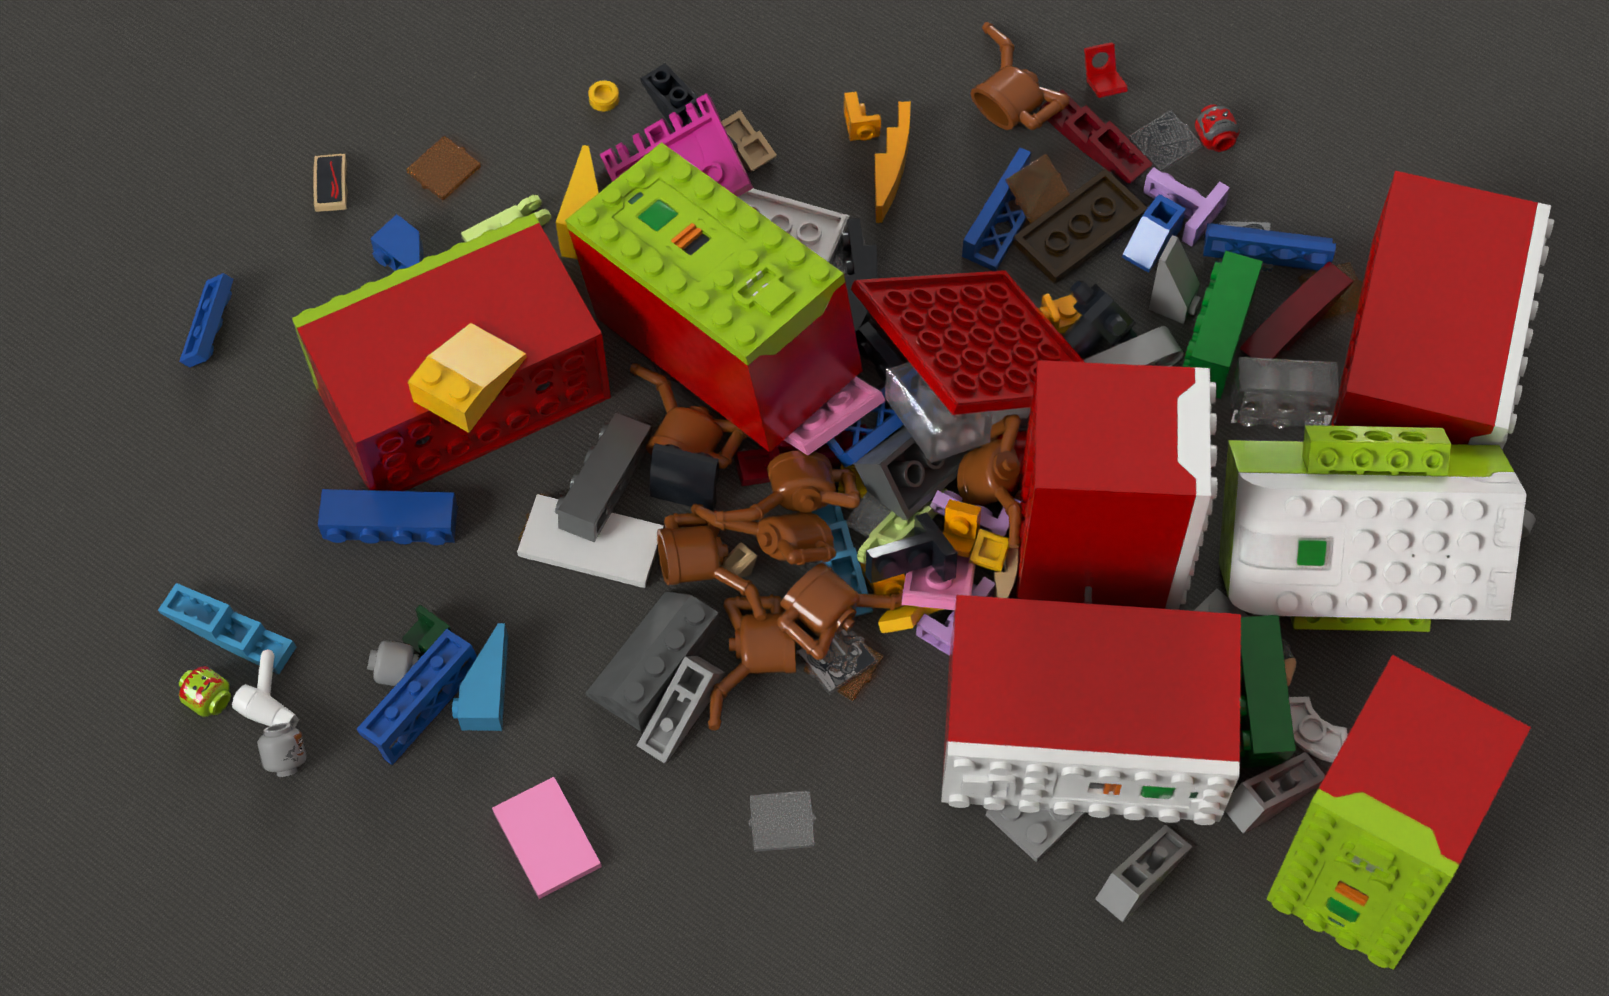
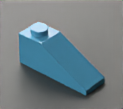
(483, 688)

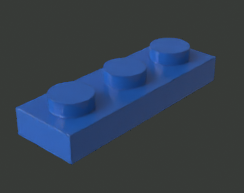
(207, 320)

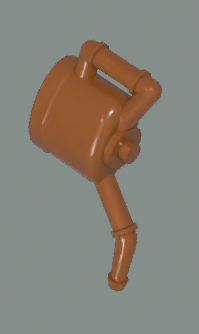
(1014, 93)
(689, 427)
(992, 473)
(800, 485)
(786, 537)
(697, 555)
(825, 607)
(757, 644)

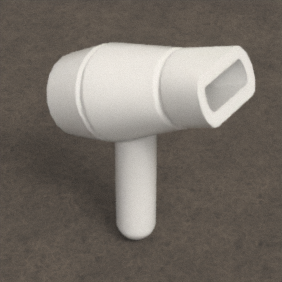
(257, 703)

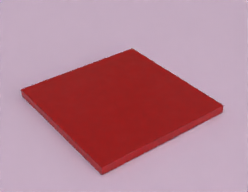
(967, 335)

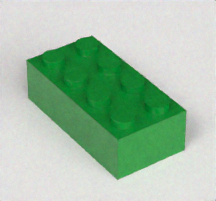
(1223, 316)
(1264, 695)

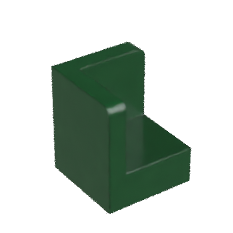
(424, 631)

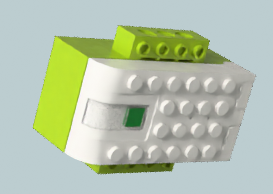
(1370, 529)

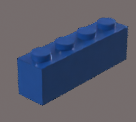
(387, 516)

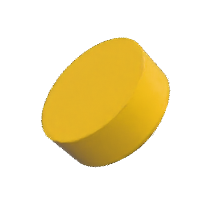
(603, 96)

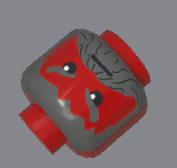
(1217, 128)

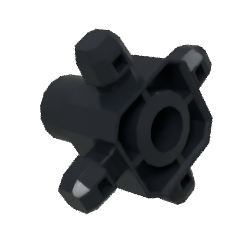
(1098, 320)

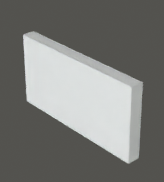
(809, 224)
(620, 553)

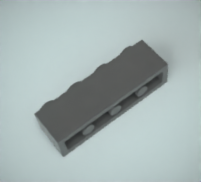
(603, 477)

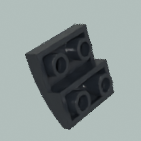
(683, 476)

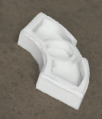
(1314, 733)

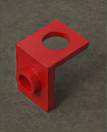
(1104, 79)

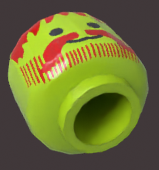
(204, 691)

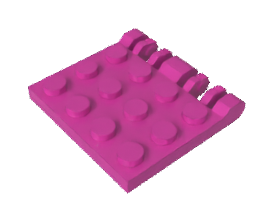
(700, 143)

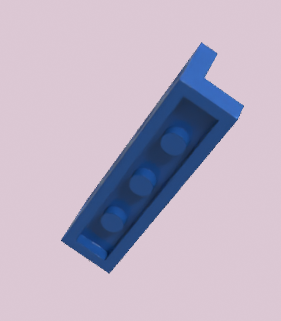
(992, 214)
(1269, 246)
(871, 439)
(416, 694)

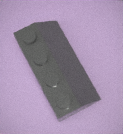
(902, 474)
(651, 656)

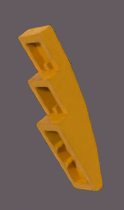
(890, 165)

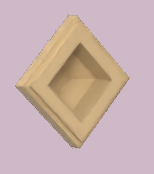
(740, 560)

